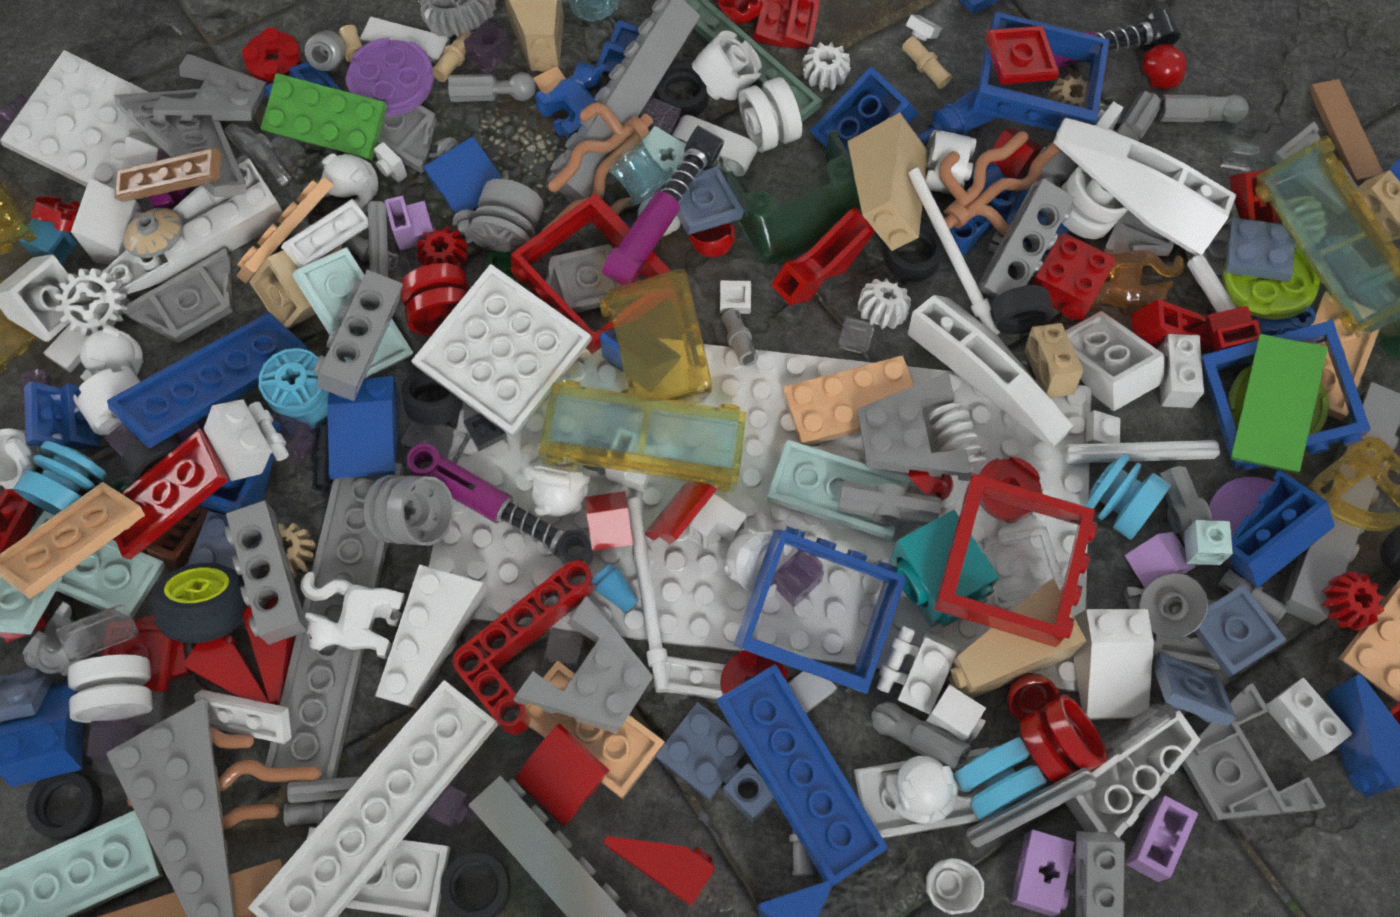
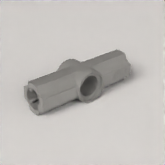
(1183, 501)
(888, 504)

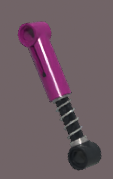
(1155, 30)
(628, 258)
(497, 504)

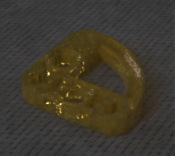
(1363, 466)

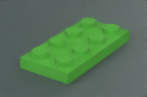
(324, 116)

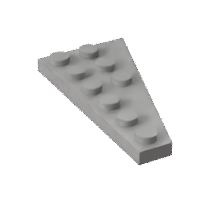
(185, 136)
(178, 802)

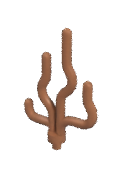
(623, 139)
(971, 202)
(260, 771)

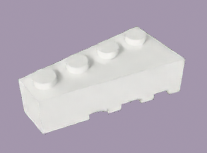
(428, 632)
(1133, 778)

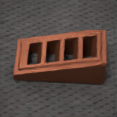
(176, 554)

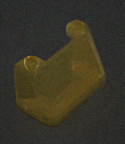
(659, 338)

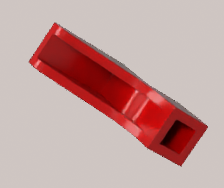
(827, 258)

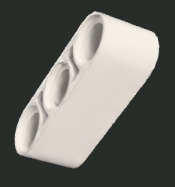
(736, 151)

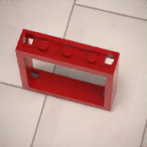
(608, 222)
(997, 617)

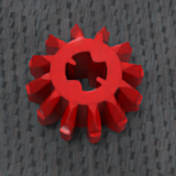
(442, 248)
(1353, 600)

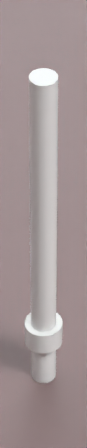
(981, 306)
(656, 655)

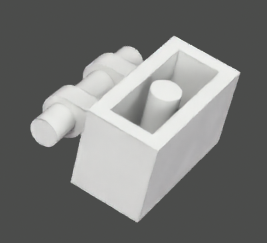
(243, 438)
(927, 671)

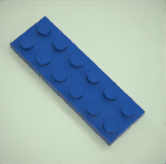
(203, 379)
(802, 775)

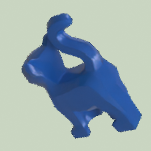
(572, 96)

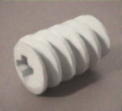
(952, 434)

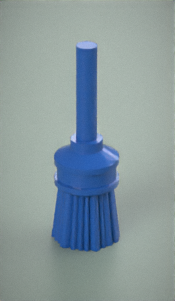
(956, 118)

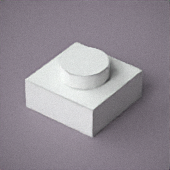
(923, 27)
(389, 163)
(735, 296)
(1102, 428)

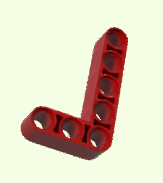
(517, 639)

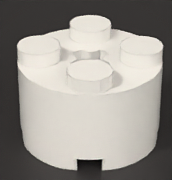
(727, 66)
(939, 146)
(96, 392)

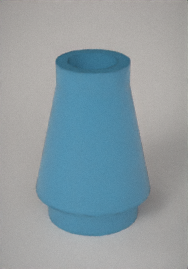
(615, 588)

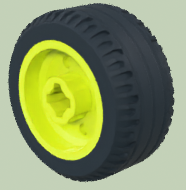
(198, 602)

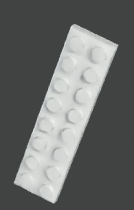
(378, 809)

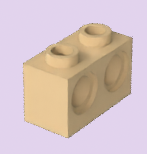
(1383, 199)
(1053, 360)

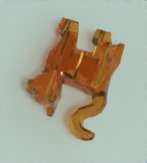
(1126, 280)

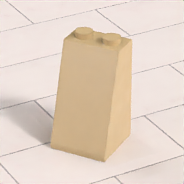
(884, 189)
(1003, 657)

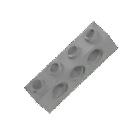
(1056, 206)
(347, 377)
(287, 616)
(1099, 875)

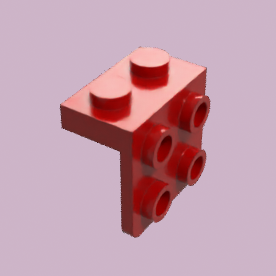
(1074, 275)

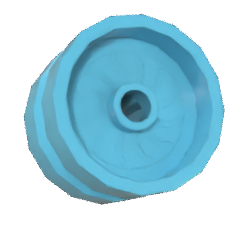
(996, 773)

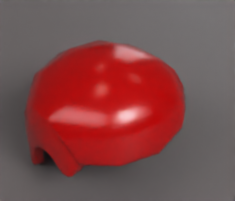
(740, 10)
(1164, 66)
(713, 241)
(941, 487)
(1030, 694)

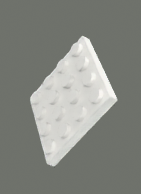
(75, 122)
(501, 350)

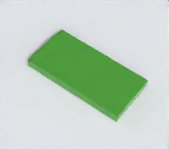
(1279, 403)

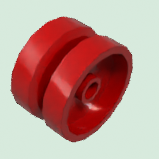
(431, 295)
(1062, 739)

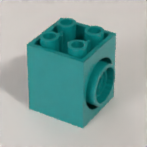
(923, 558)

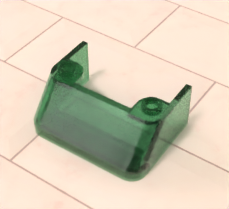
(800, 222)

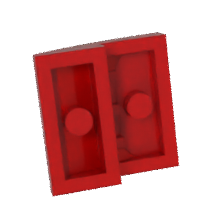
(787, 23)
(680, 511)
(561, 774)

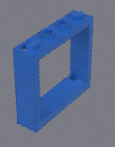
(1037, 110)
(1245, 353)
(877, 628)

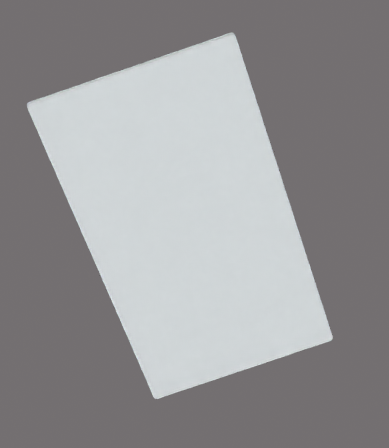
(691, 589)

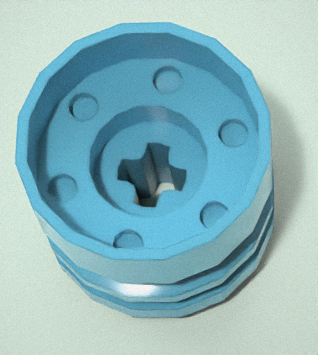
(298, 400)
(61, 479)
(1127, 495)

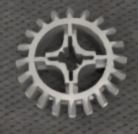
(455, 16)

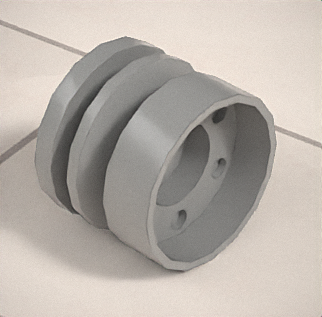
(505, 216)
(409, 510)

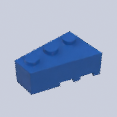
(1279, 529)

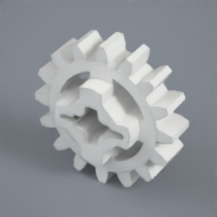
(82, 291)

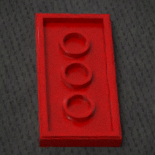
(171, 491)

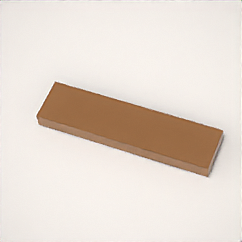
(1345, 130)
(168, 175)

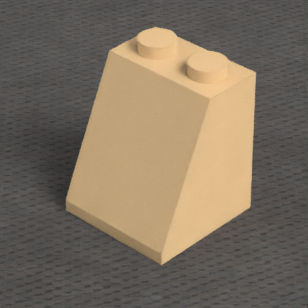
(538, 30)
(280, 291)

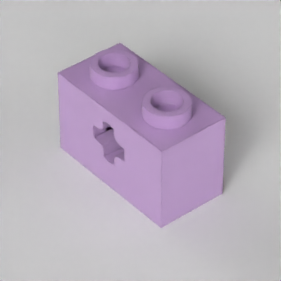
(1161, 839)
(1029, 885)

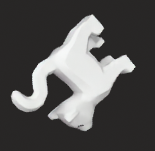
(357, 617)

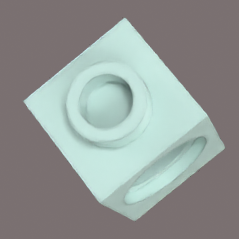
(1208, 542)

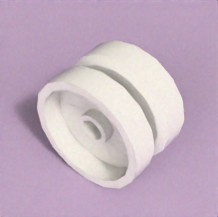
(770, 114)
(1093, 207)
(109, 688)

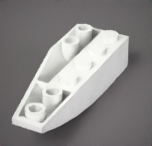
(1150, 184)
(208, 227)
(987, 365)

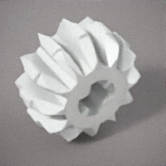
(826, 66)
(884, 303)

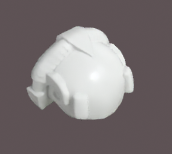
(351, 177)
(110, 350)
(15, 456)
(558, 489)
(746, 557)
(923, 790)

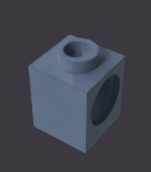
(752, 807)

